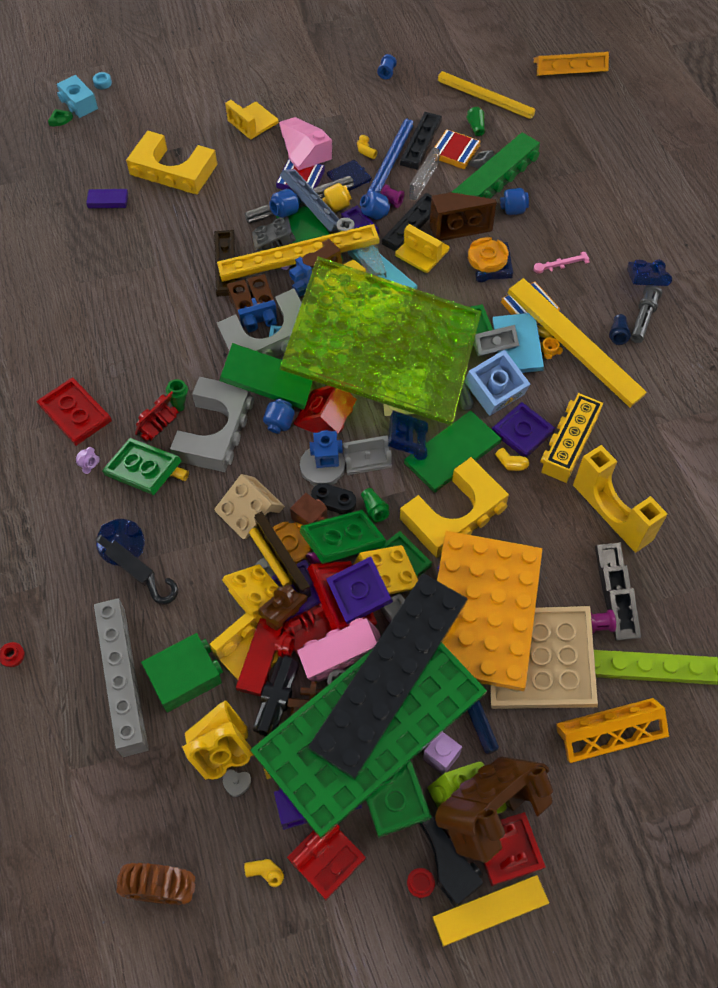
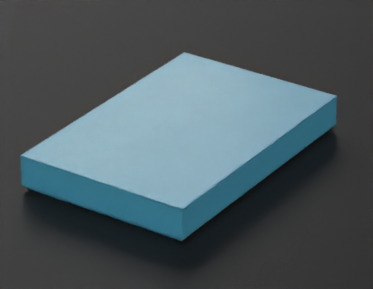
(528, 353)

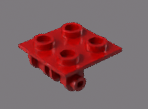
(152, 420)
(308, 626)

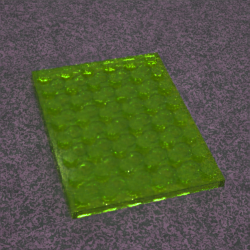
(382, 341)

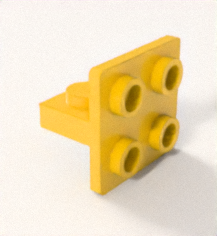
(421, 249)
(251, 588)

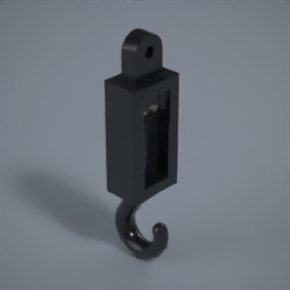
(137, 569)

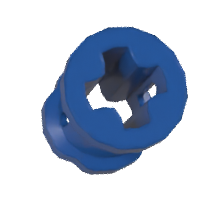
(387, 65)

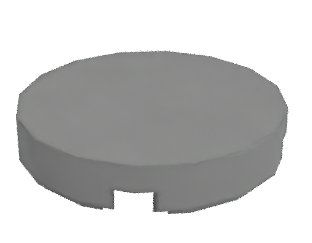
(325, 475)

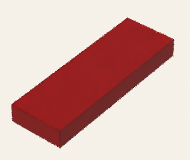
(258, 659)

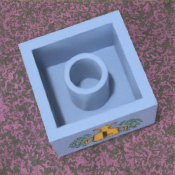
(497, 382)

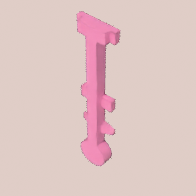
(539, 267)

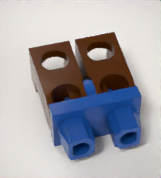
(304, 266)
(253, 304)

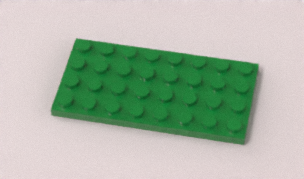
(329, 795)

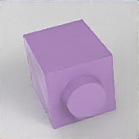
(442, 753)

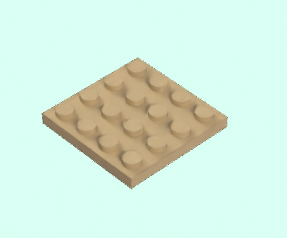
(559, 663)

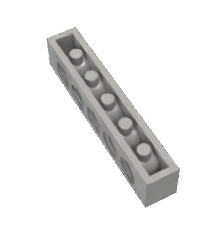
(120, 678)

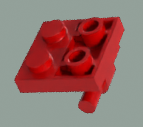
(326, 861)

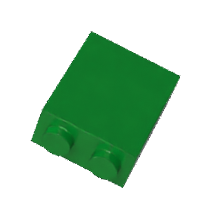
(183, 672)

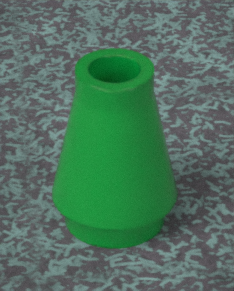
(475, 117)
(179, 395)
(375, 506)

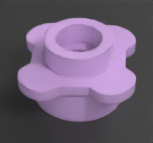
(87, 459)

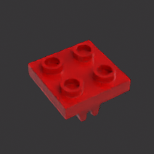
(518, 853)

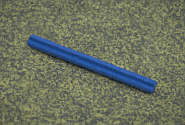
(391, 156)

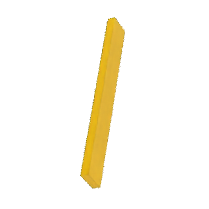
(286, 254)
(577, 343)

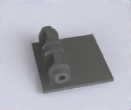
(266, 235)

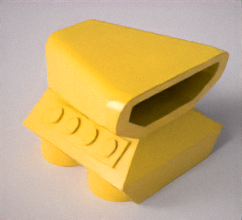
(217, 742)

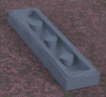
(311, 199)

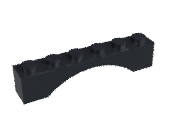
(454, 873)

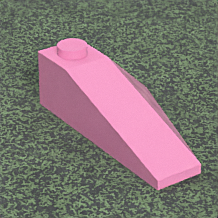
(305, 143)

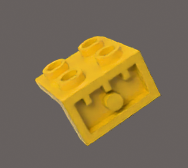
(251, 119)
(393, 567)
(233, 644)

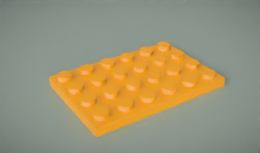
(498, 620)

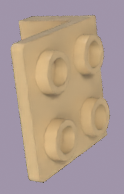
(244, 501)

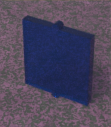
(351, 169)

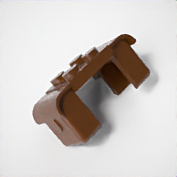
(472, 808)

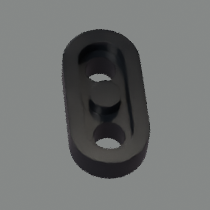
(333, 498)

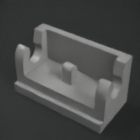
(367, 455)

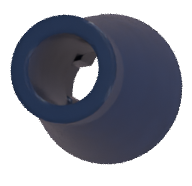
(620, 331)

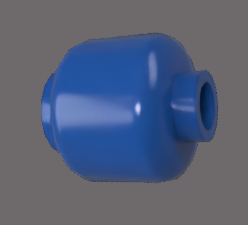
(514, 201)
(284, 203)
(374, 205)
(279, 416)

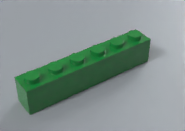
(501, 168)

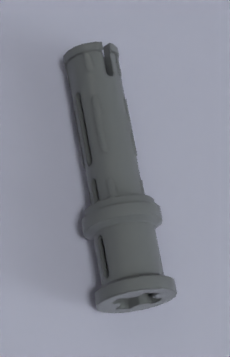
(647, 306)

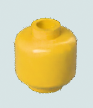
(337, 197)

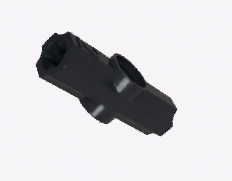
(275, 696)

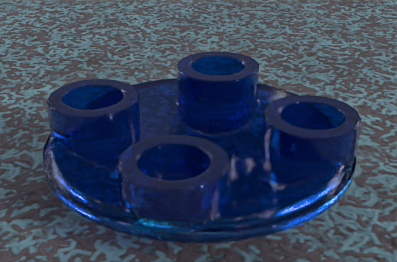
(125, 533)

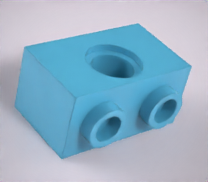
(77, 96)

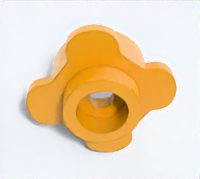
(553, 344)

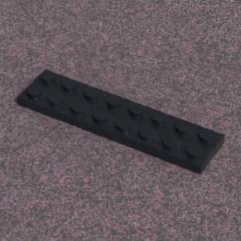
(387, 676)

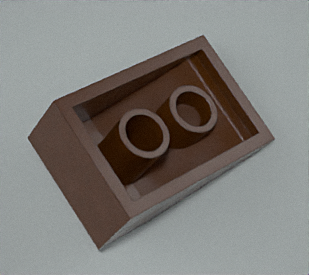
(460, 215)

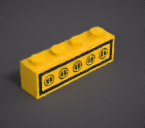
(571, 438)

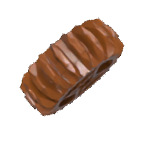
(155, 883)

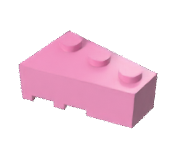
(338, 649)

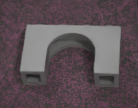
(274, 345)
(217, 449)

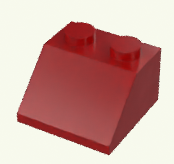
(326, 410)

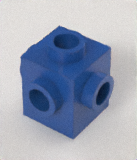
(326, 449)

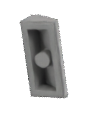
(496, 340)

